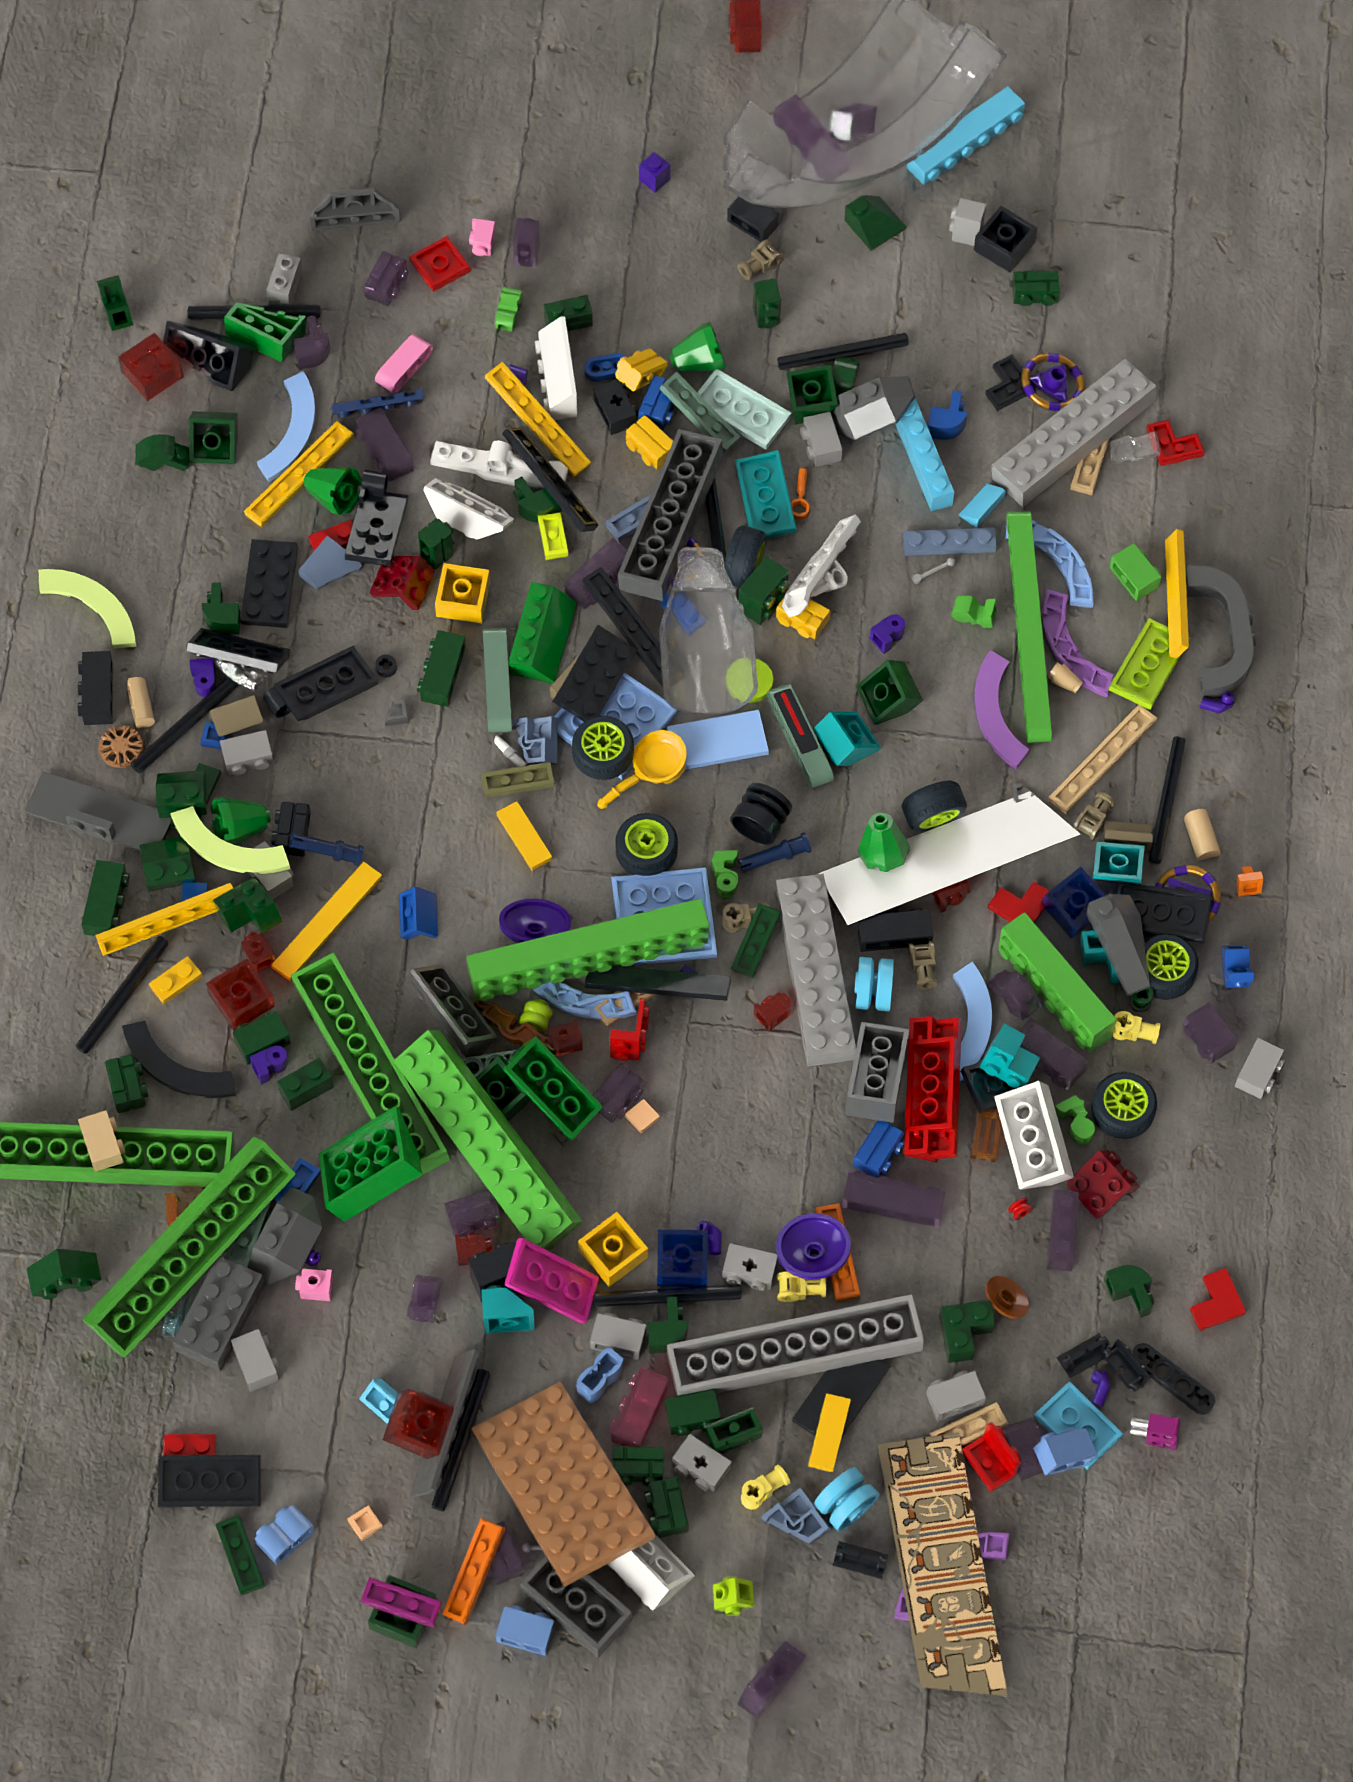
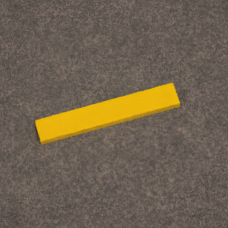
(537, 419)
(292, 480)
(1176, 593)
(160, 921)
(327, 921)

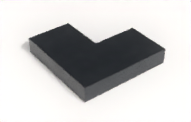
(1011, 387)

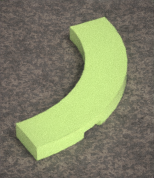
(94, 596)
(226, 854)

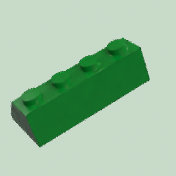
(542, 633)
(552, 1087)

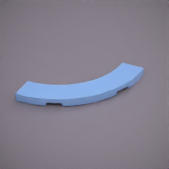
(299, 430)
(1068, 562)
(582, 1004)
(978, 1012)

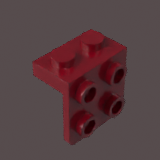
(405, 578)
(1102, 1182)

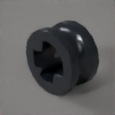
(380, 670)

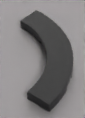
(171, 1073)

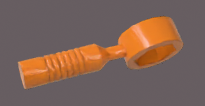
(801, 490)

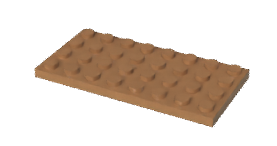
(563, 1483)

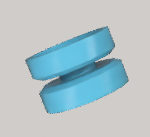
(875, 984)
(846, 1499)

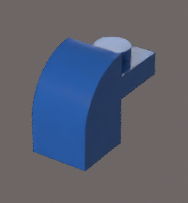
(948, 423)
(1236, 966)

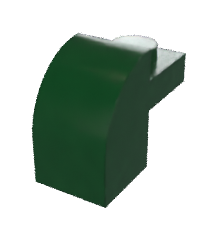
(114, 303)
(844, 374)
(160, 450)
(533, 504)
(219, 615)
(1129, 1281)
(670, 1331)

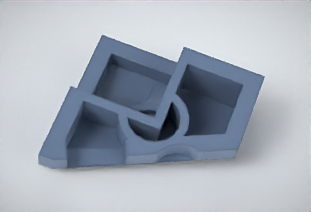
(327, 564)
(537, 738)
(798, 1517)

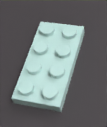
(744, 409)

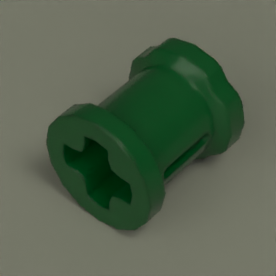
(1141, 1004)

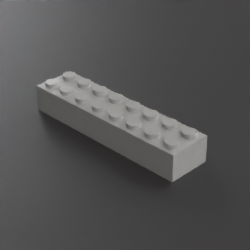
(1073, 432)
(815, 970)

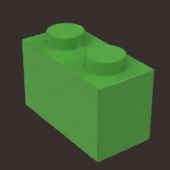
(1135, 571)

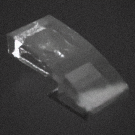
(1131, 450)
(242, 676)

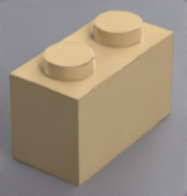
(100, 1140)

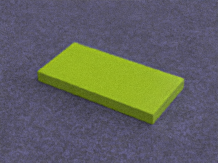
(1146, 666)

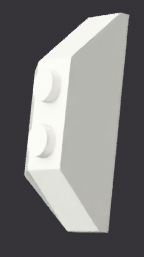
(466, 510)

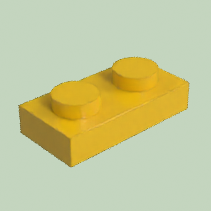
(175, 980)

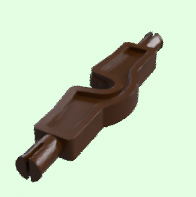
(506, 1021)

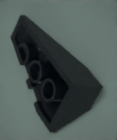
(215, 355)

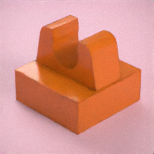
(1249, 882)

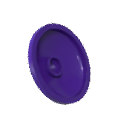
(533, 919)
(809, 1236)

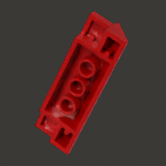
(932, 1088)

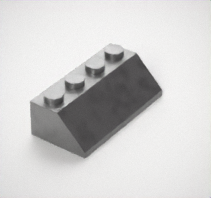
(453, 1009)

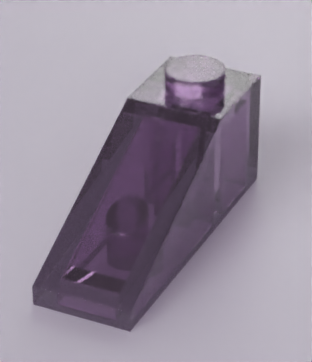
(770, 1680)

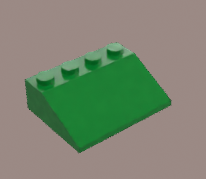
(368, 1165)

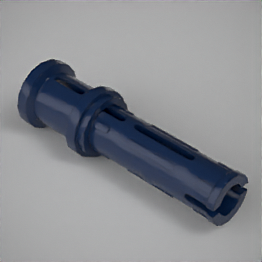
(337, 850)
(785, 850)

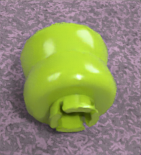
(536, 1014)

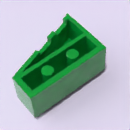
(266, 330)

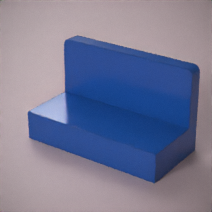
(418, 913)

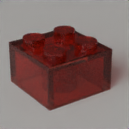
(745, 25)
(150, 366)
(240, 994)
(418, 1423)

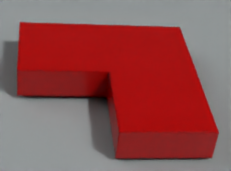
(1173, 448)
(1010, 906)
(1222, 1306)

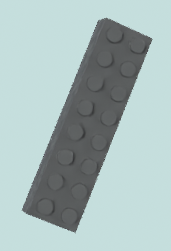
(670, 514)

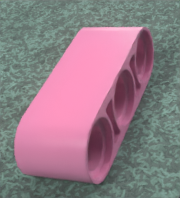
(403, 363)

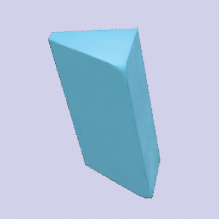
(982, 505)
(379, 1398)

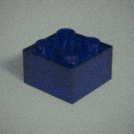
(1070, 901)
(682, 1258)

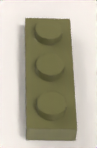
(517, 780)

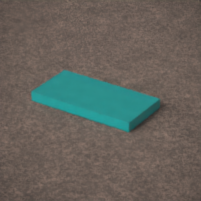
(766, 494)

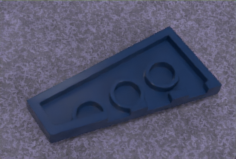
(387, 403)

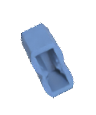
(604, 1372)
(284, 1534)

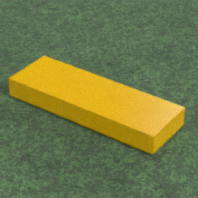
(524, 836)
(829, 1432)

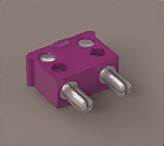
(1158, 1430)

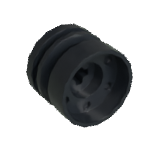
(761, 813)

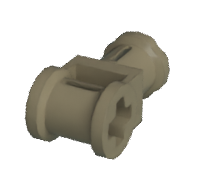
(762, 258)
(1093, 817)
(742, 916)
(923, 963)

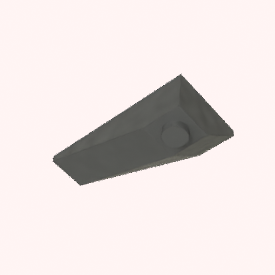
(1121, 935)

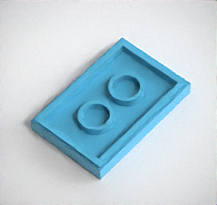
(1072, 1409)

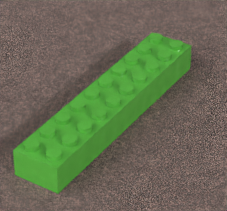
(588, 950)
(365, 1054)
(487, 1140)
(150, 1158)
(189, 1246)

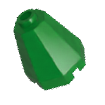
(698, 351)
(334, 487)
(238, 819)
(883, 844)

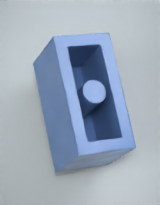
(1065, 1450)
(525, 1630)

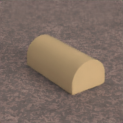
(140, 702)
(1202, 834)

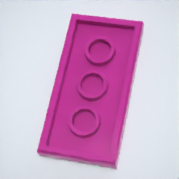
(551, 1280)

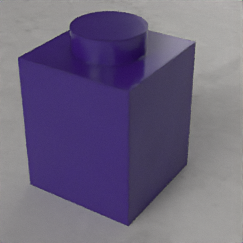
(654, 172)

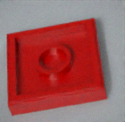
(440, 264)

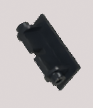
(1083, 1355)
(1134, 1374)
(860, 1560)

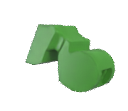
(507, 311)
(969, 610)
(726, 879)
(1081, 1128)

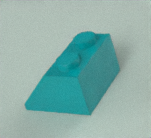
(845, 738)
(1118, 862)
(505, 1311)

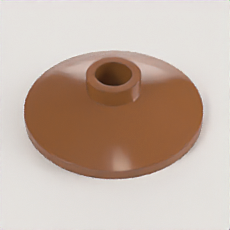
(1007, 1297)

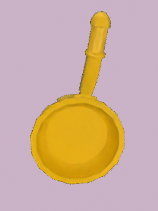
(657, 759)

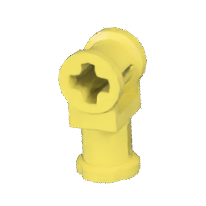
(1134, 1028)
(799, 1287)
(763, 1487)

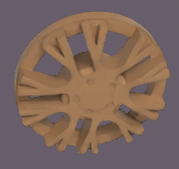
(120, 746)

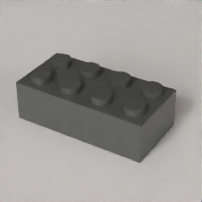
(877, 1072)
(218, 1313)
(580, 1608)

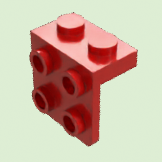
(629, 1044)
(993, 1457)

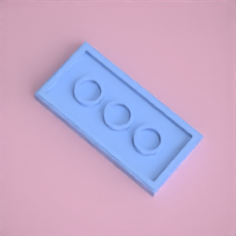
(722, 739)

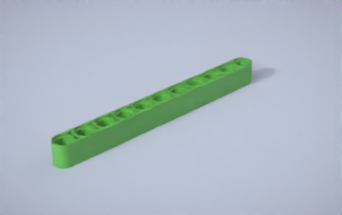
(1029, 627)

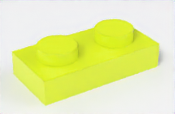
(553, 536)

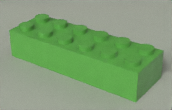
(1056, 983)

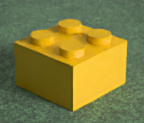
(462, 593)
(613, 1249)

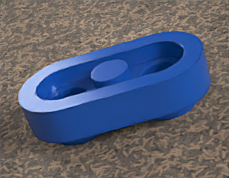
(604, 364)

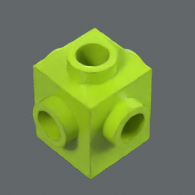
(733, 1595)

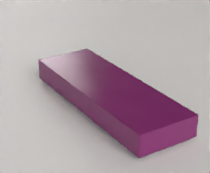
(401, 1602)

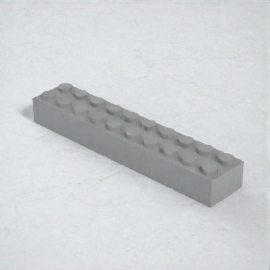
(796, 1347)

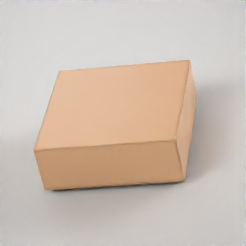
(642, 1116)
(365, 1523)

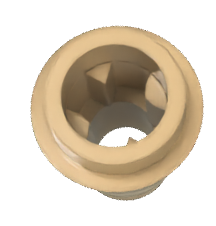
(1064, 678)

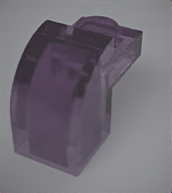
(313, 349)
(1016, 992)
(424, 1299)

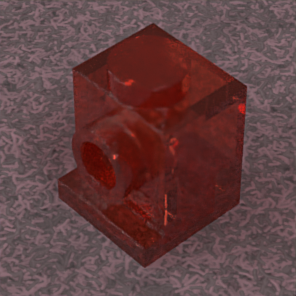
(951, 895)
(258, 958)
(773, 1010)
(571, 1043)
(470, 1246)

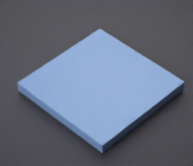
(630, 703)
(646, 893)

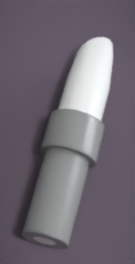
(509, 752)

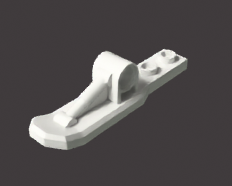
(494, 465)
(822, 570)

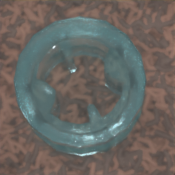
(171, 1325)

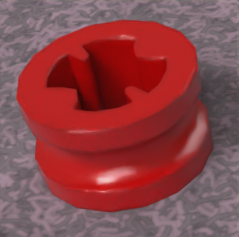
(1020, 1208)

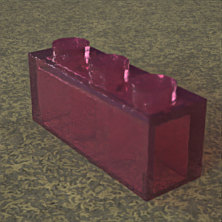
(639, 1408)

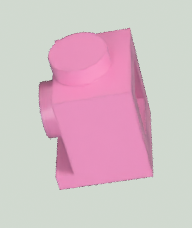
(482, 237)
(319, 1291)

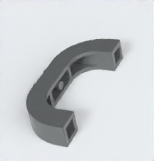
(1221, 587)

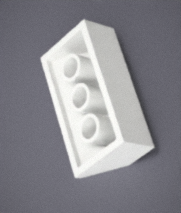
(557, 371)
(1034, 1136)
(652, 1572)

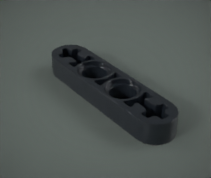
(1176, 1374)

